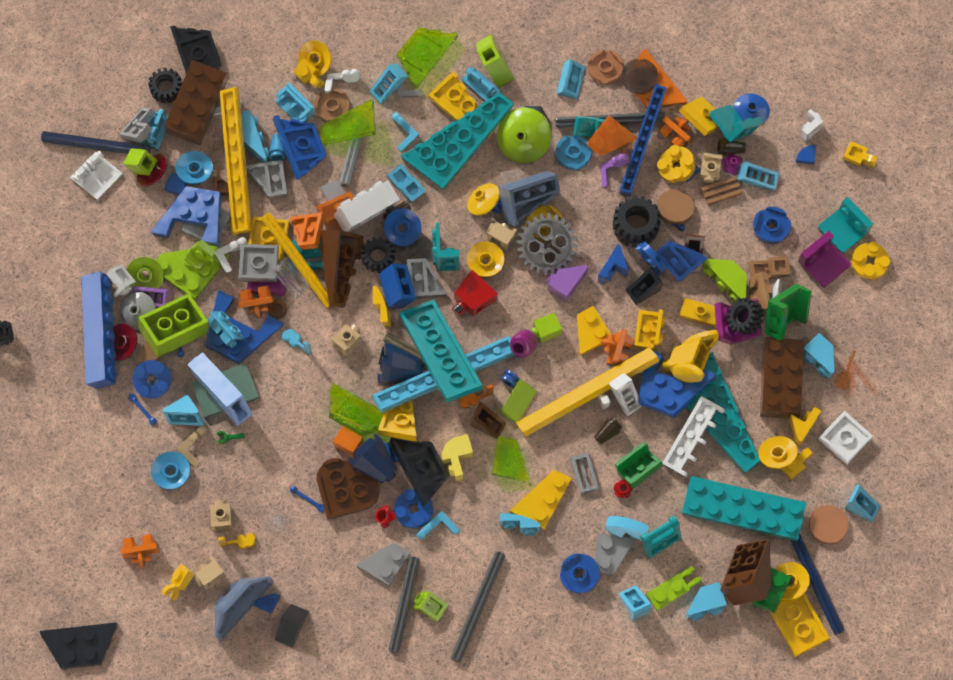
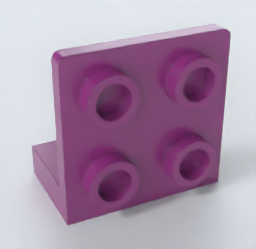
(824, 260)
(726, 333)

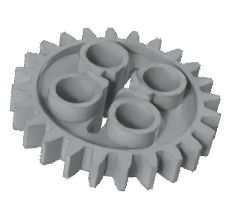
(537, 258)

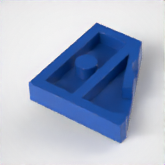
(679, 259)

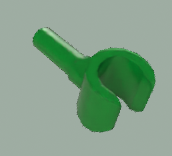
(229, 437)

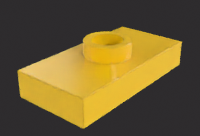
(698, 312)

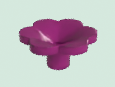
(732, 164)

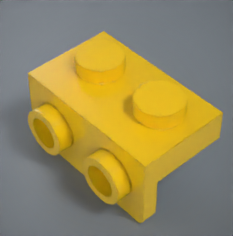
(648, 329)

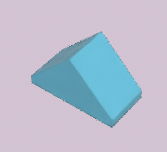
(183, 413)
(862, 504)
(635, 602)

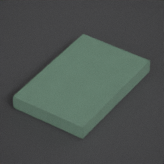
(239, 377)

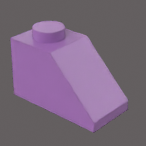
(566, 281)

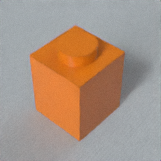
(348, 441)

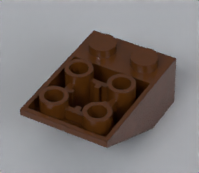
(748, 573)

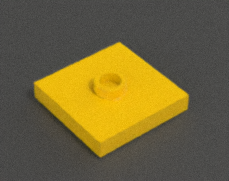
(698, 114)

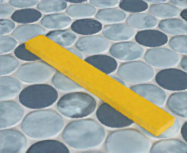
(235, 161)
(585, 392)

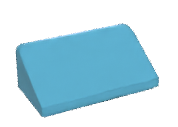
(571, 79)

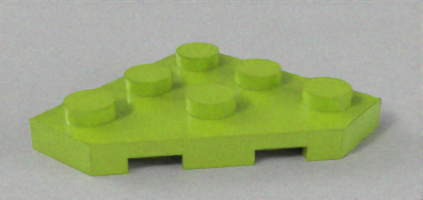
(185, 276)

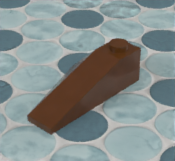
(338, 255)

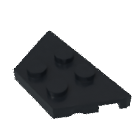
(196, 46)
(421, 467)
(79, 645)

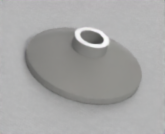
(143, 303)

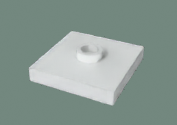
(845, 437)

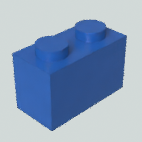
(397, 286)

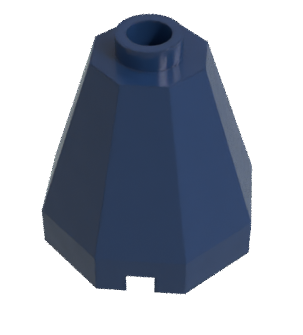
(397, 365)
(374, 460)

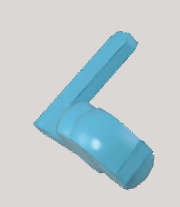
(412, 133)
(294, 340)
(434, 522)

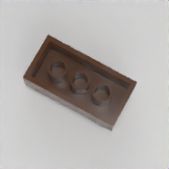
(196, 102)
(781, 378)

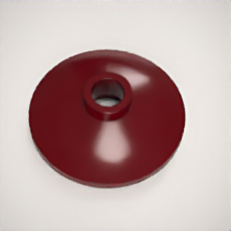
(156, 173)
(127, 334)

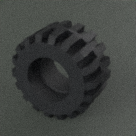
(636, 207)

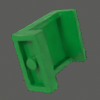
(786, 308)

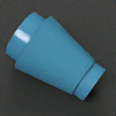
(276, 149)

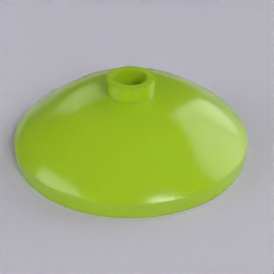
(536, 135)

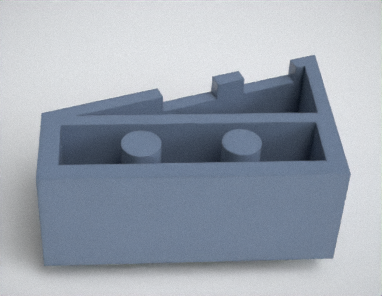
(526, 195)

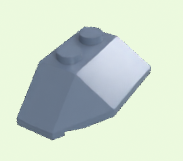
(238, 602)

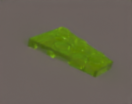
(350, 125)

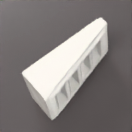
(619, 385)

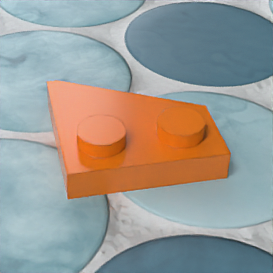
(609, 137)
(329, 209)
(308, 229)

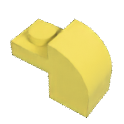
(454, 451)

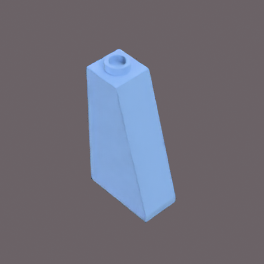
(220, 389)

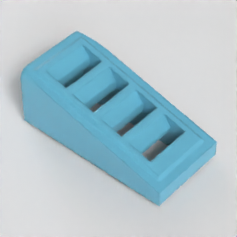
(393, 72)
(756, 182)

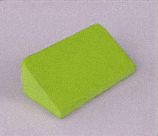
(518, 401)

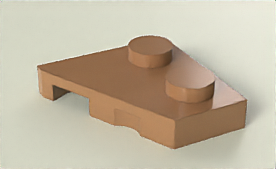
(760, 289)

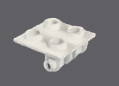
(96, 175)

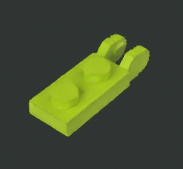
(672, 589)

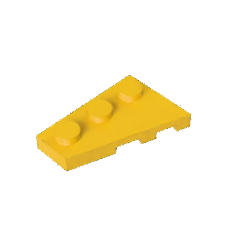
(399, 423)
(543, 499)

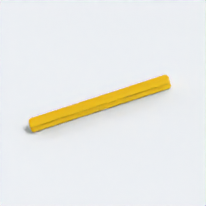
(296, 258)

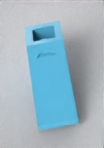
(253, 138)

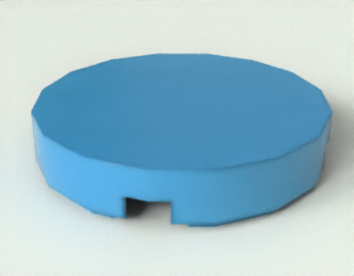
(573, 152)

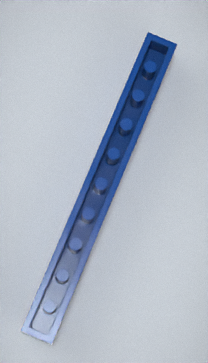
(642, 140)

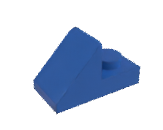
(615, 262)

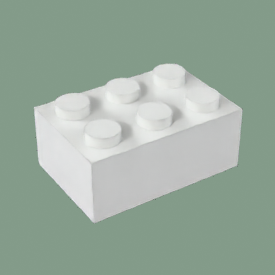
(366, 206)

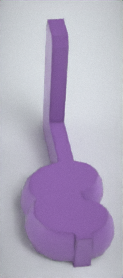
(619, 161)

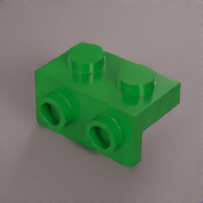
(638, 465)
(778, 586)

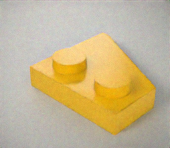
(590, 330)

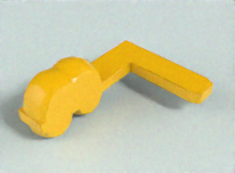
(241, 541)

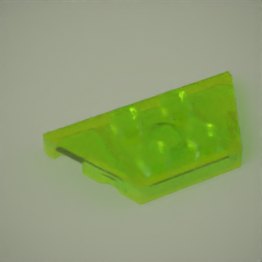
(423, 52)
(353, 411)

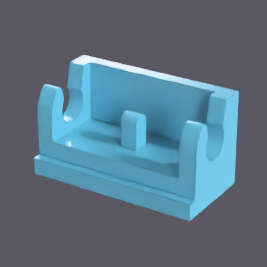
(294, 103)

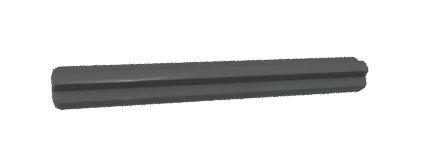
(404, 604)

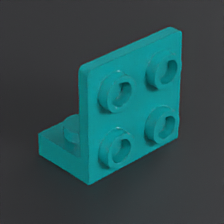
(732, 125)
(846, 225)
(444, 259)

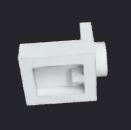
(812, 127)
(121, 279)

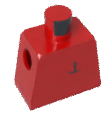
(473, 295)

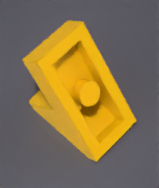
(802, 427)

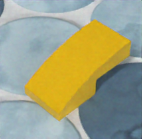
(379, 302)

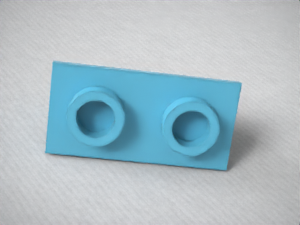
(480, 84)
(158, 130)
(220, 322)

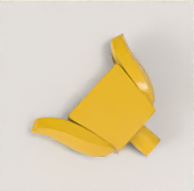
(691, 357)

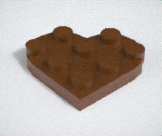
(344, 489)

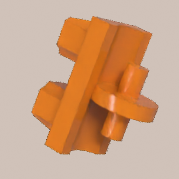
(669, 127)
(248, 300)
(614, 346)
(131, 550)

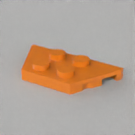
(672, 94)

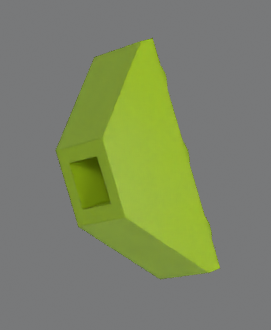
(494, 61)
(728, 277)

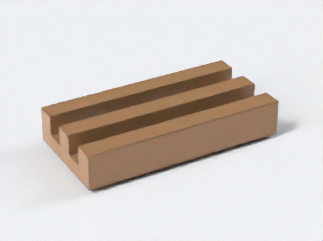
(736, 185)

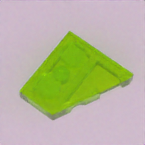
(508, 460)

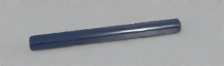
(91, 143)
(818, 586)

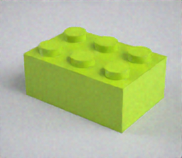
(173, 325)

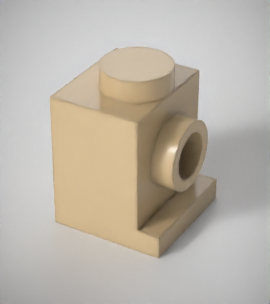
(712, 161)
(501, 235)
(346, 345)
(223, 522)
(209, 574)

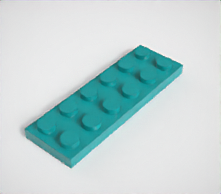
(440, 351)
(744, 508)

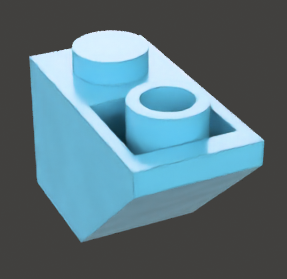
(821, 355)
(708, 600)

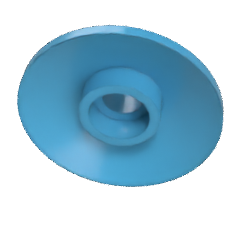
(190, 161)
(168, 461)

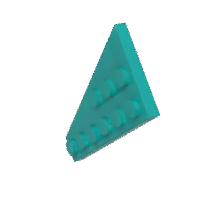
(452, 147)
(730, 429)

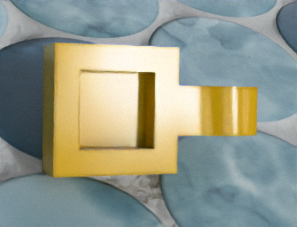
(307, 73)
(857, 154)
(797, 466)
(180, 580)

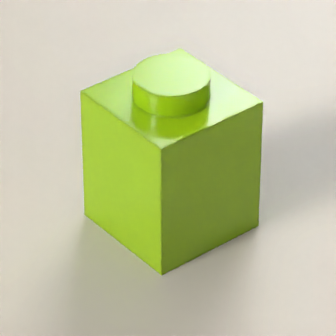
(140, 161)
(547, 327)

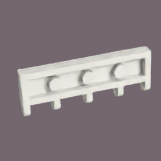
(691, 435)

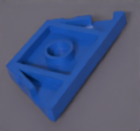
(300, 144)

